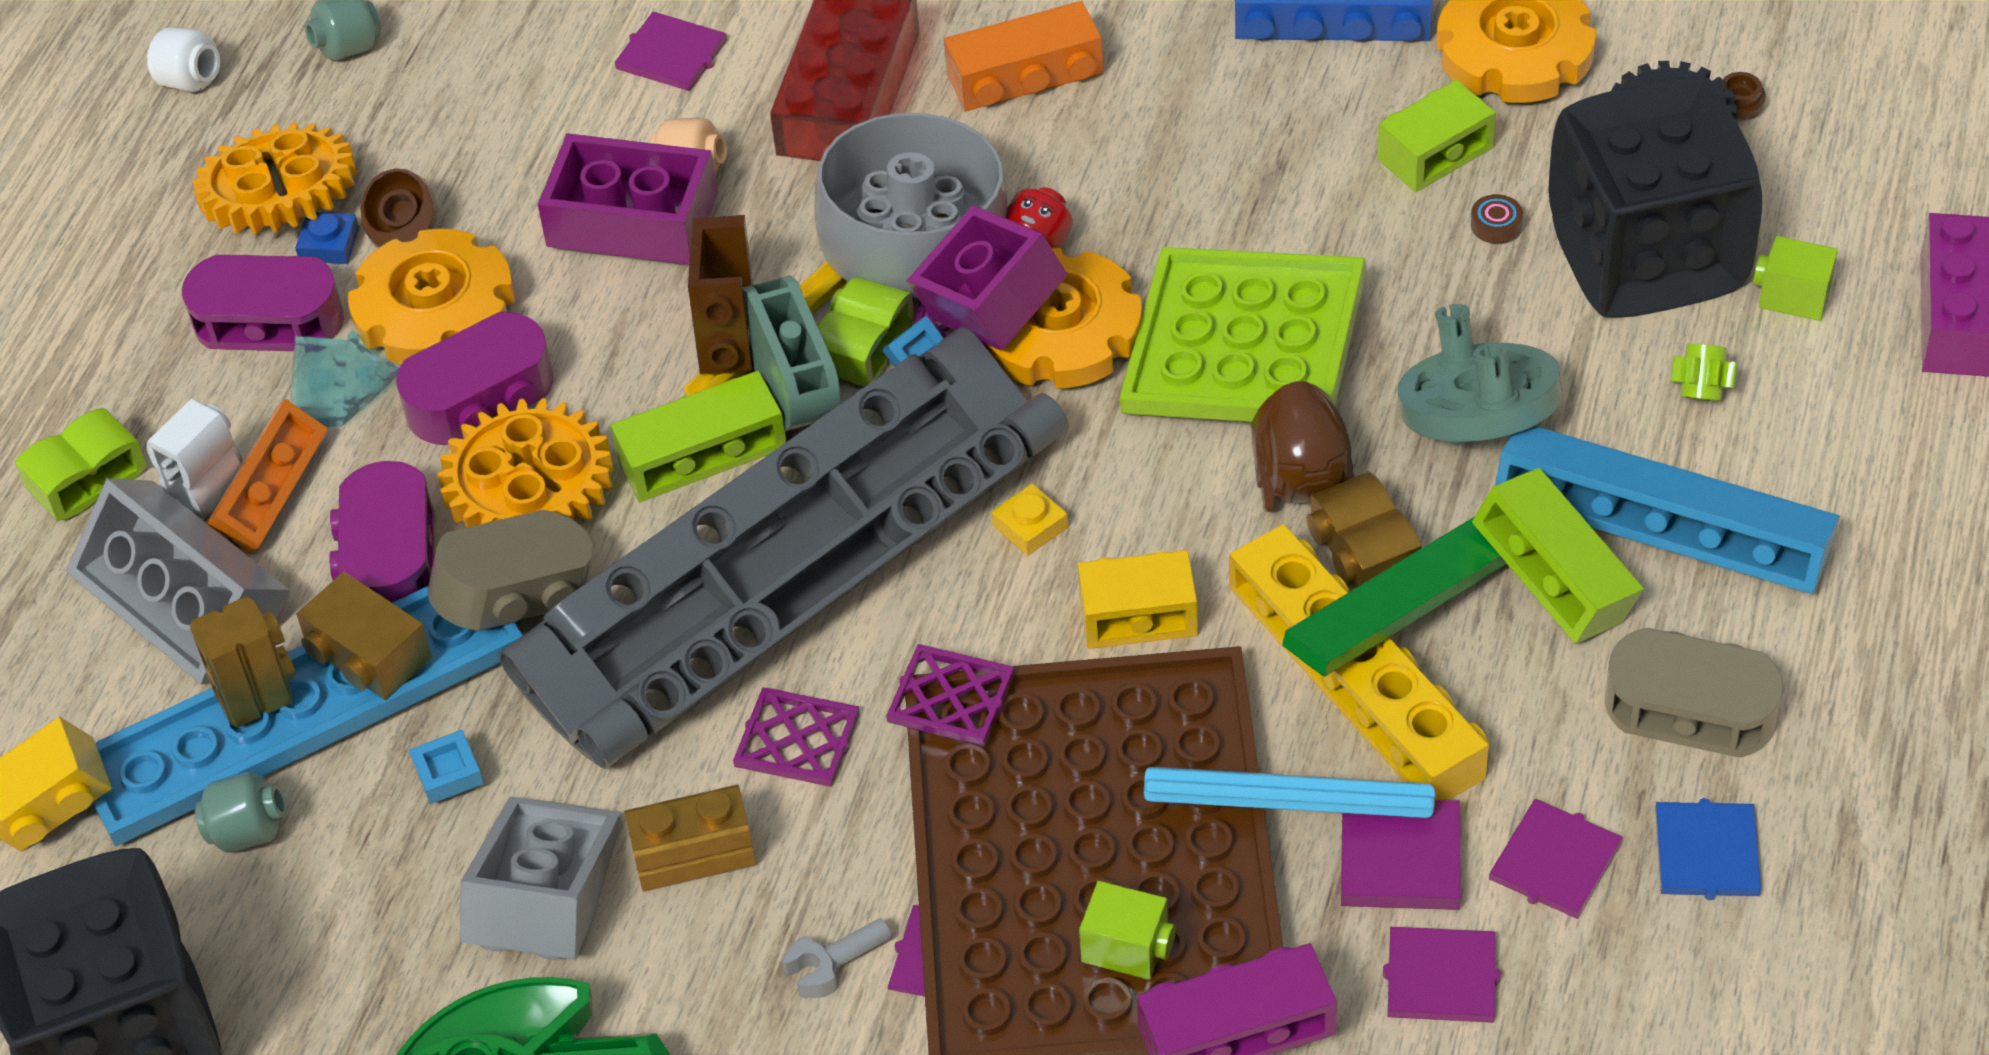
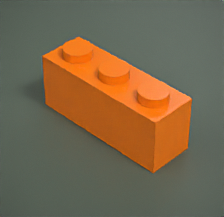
(1023, 55)

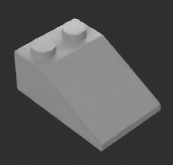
(537, 878)

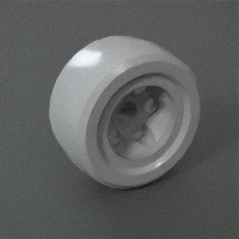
(912, 172)

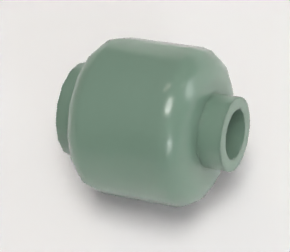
(343, 27)
(240, 812)

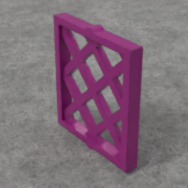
(803, 704)
(943, 726)

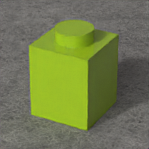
(1795, 277)
(1126, 930)

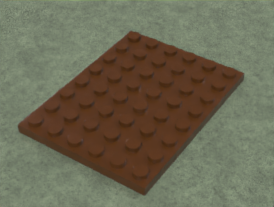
(1050, 808)

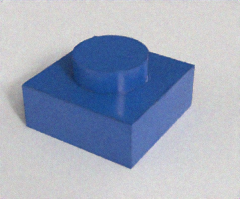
(328, 237)

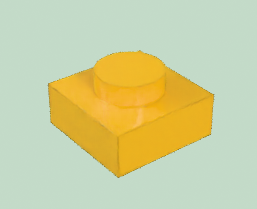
(1029, 519)

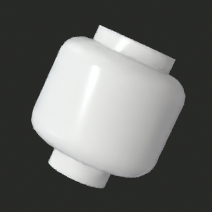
(183, 59)

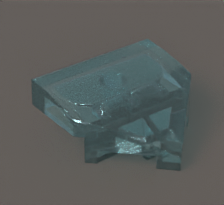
(336, 378)

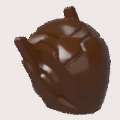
(1299, 444)

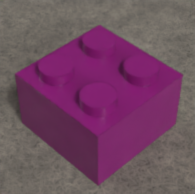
(987, 277)

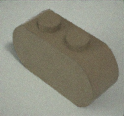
(508, 569)
(1693, 692)

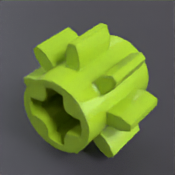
(1703, 372)

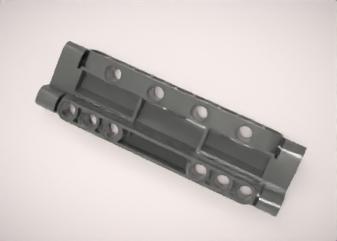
(780, 547)

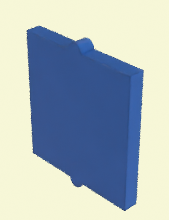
(1707, 849)

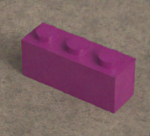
(1241, 1008)

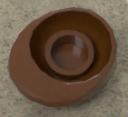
(397, 207)

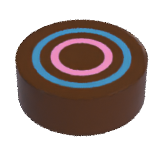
(1496, 218)

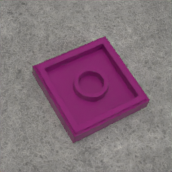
(1402, 860)

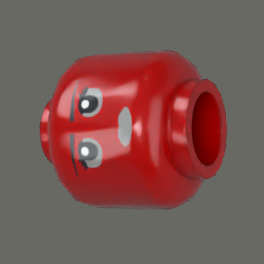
(1043, 212)

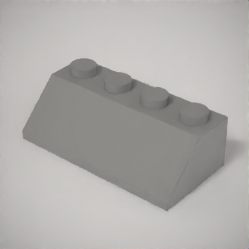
(164, 568)

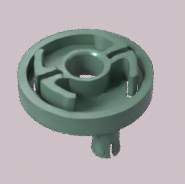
(1477, 388)

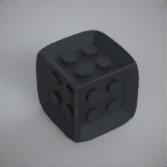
(1654, 196)
(99, 964)

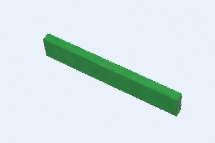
(1392, 599)

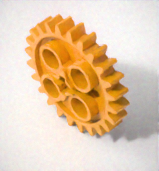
(240, 189)
(526, 465)

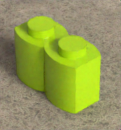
(860, 324)
(71, 467)

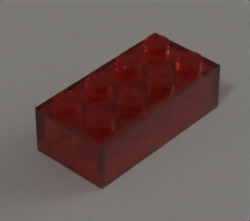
(842, 72)

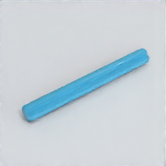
(1289, 792)

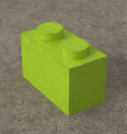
(1436, 135)

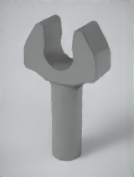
(829, 958)

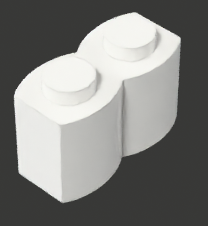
(195, 456)

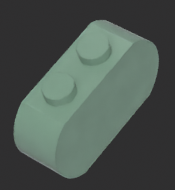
(790, 352)

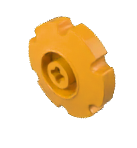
(1516, 46)
(427, 291)
(1077, 327)

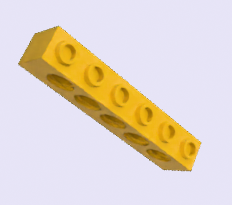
(1377, 690)

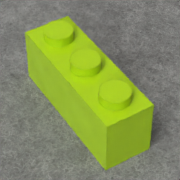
(698, 436)
(1557, 555)

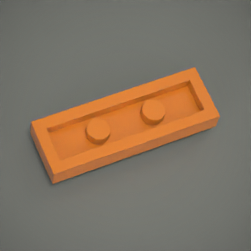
(267, 476)

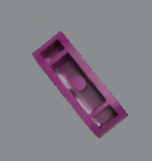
(261, 301)
(473, 373)
(384, 529)

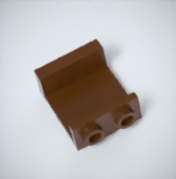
(715, 287)

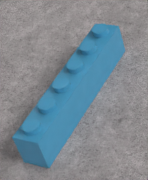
(1679, 508)

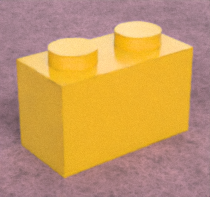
(1137, 599)
(48, 782)

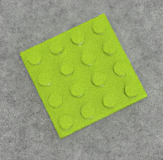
(1239, 327)

